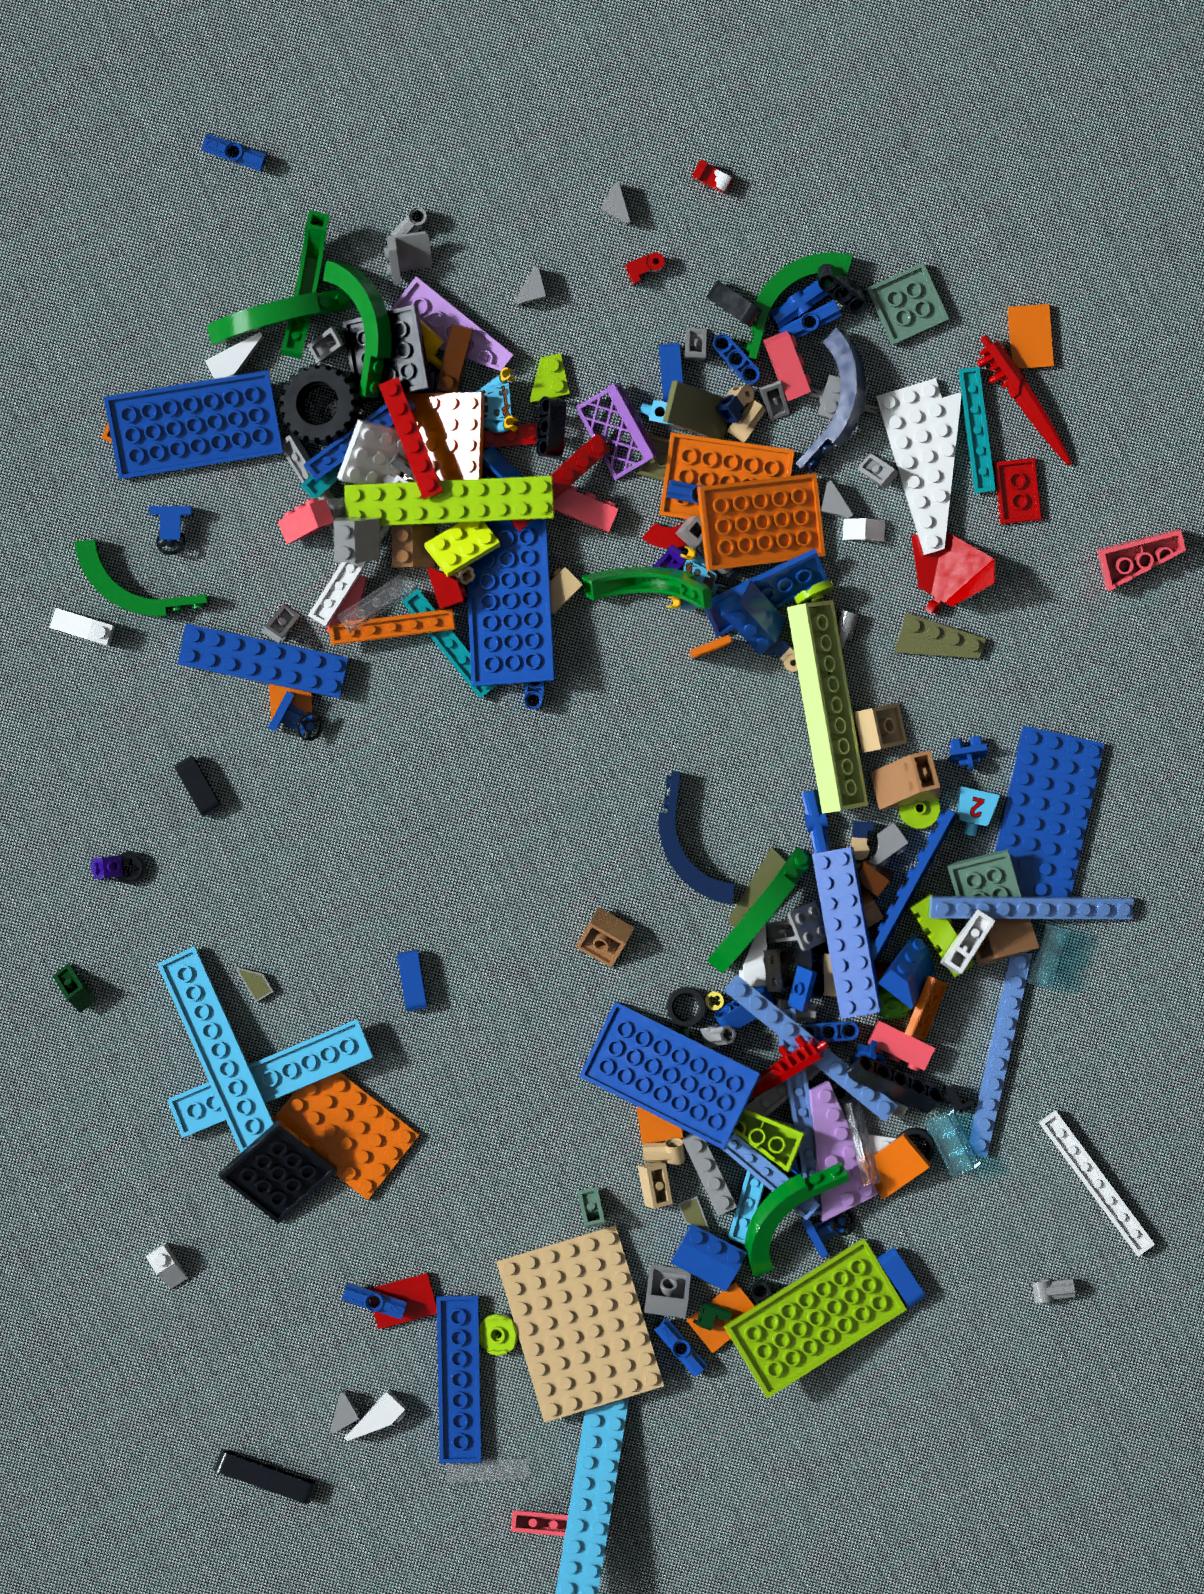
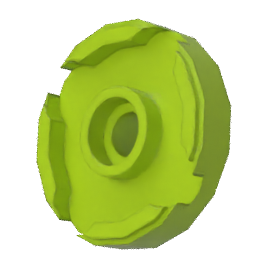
(815, 593)
(922, 819)
(490, 1341)

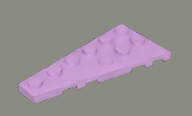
(441, 315)
(834, 1146)

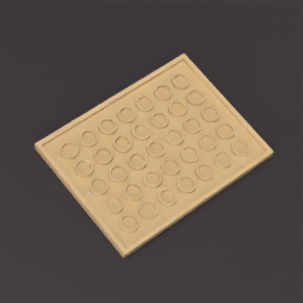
(580, 1323)

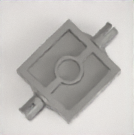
(830, 396)

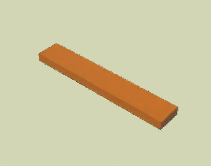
(394, 627)

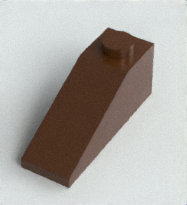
(455, 359)

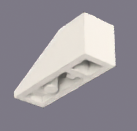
(234, 358)
(82, 627)
(967, 942)
(753, 965)
(380, 1415)

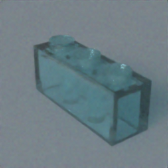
(1048, 956)
(952, 1142)

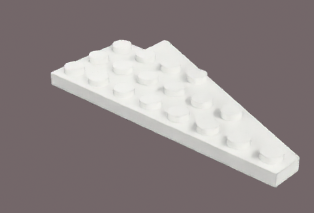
(923, 443)

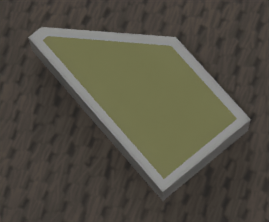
(255, 983)
(693, 1213)

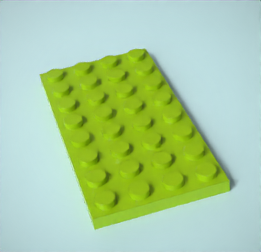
(815, 1318)

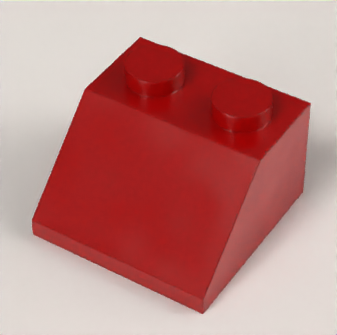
(446, 589)

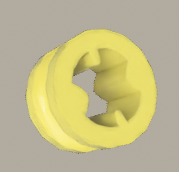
(713, 994)

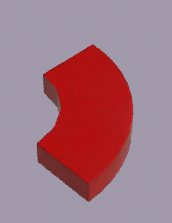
(663, 536)

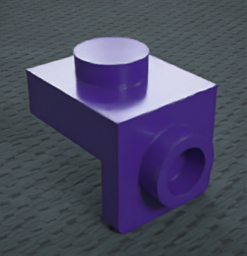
(671, 559)
(107, 867)

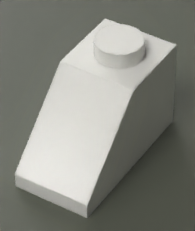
(166, 1266)

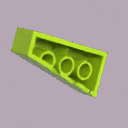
(937, 930)
(771, 1137)

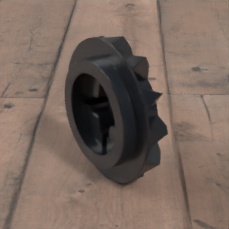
(138, 862)

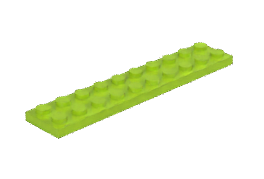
(461, 502)

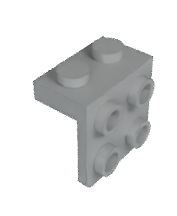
(407, 253)
(808, 925)

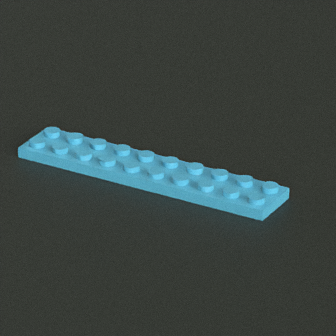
(216, 1046)
(279, 1074)
(592, 1498)

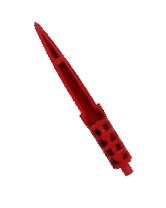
(1011, 376)
(790, 1063)

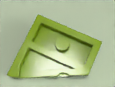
(550, 379)

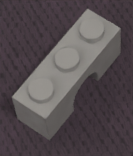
(691, 534)

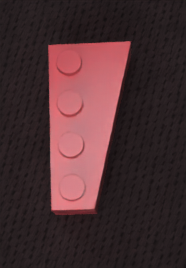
(1131, 558)

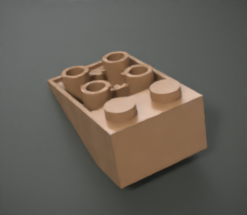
(906, 781)
(1006, 940)

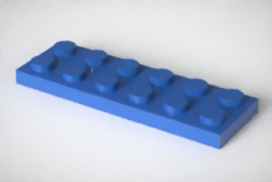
(777, 584)

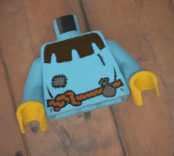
(498, 403)
(697, 566)

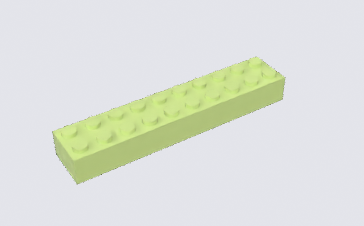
(827, 706)

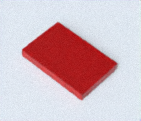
(1017, 491)
(414, 1290)

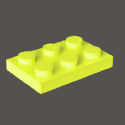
(461, 546)

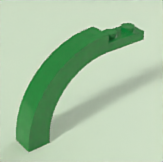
(308, 279)
(782, 280)
(277, 312)
(374, 318)
(95, 571)
(647, 580)
(760, 911)
(778, 1205)

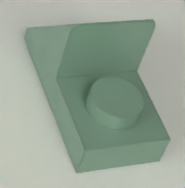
(591, 1207)

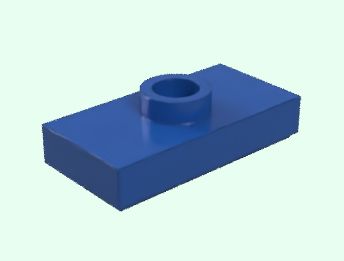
(802, 988)

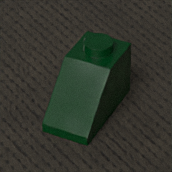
(74, 988)

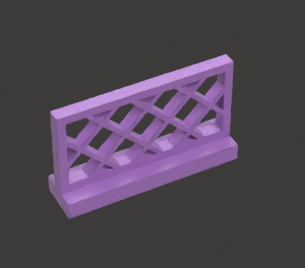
(630, 419)

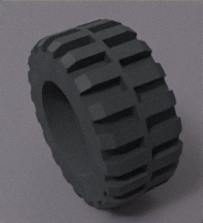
(296, 395)

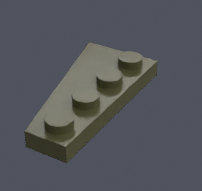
(934, 639)
(766, 872)

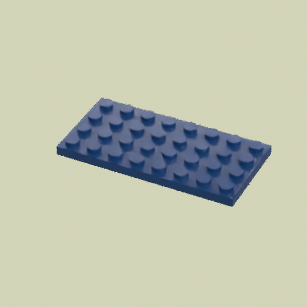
(193, 424)
(512, 608)
(1048, 809)
(670, 1075)

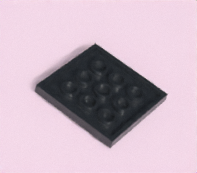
(407, 352)
(278, 1171)

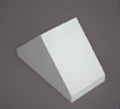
(864, 529)

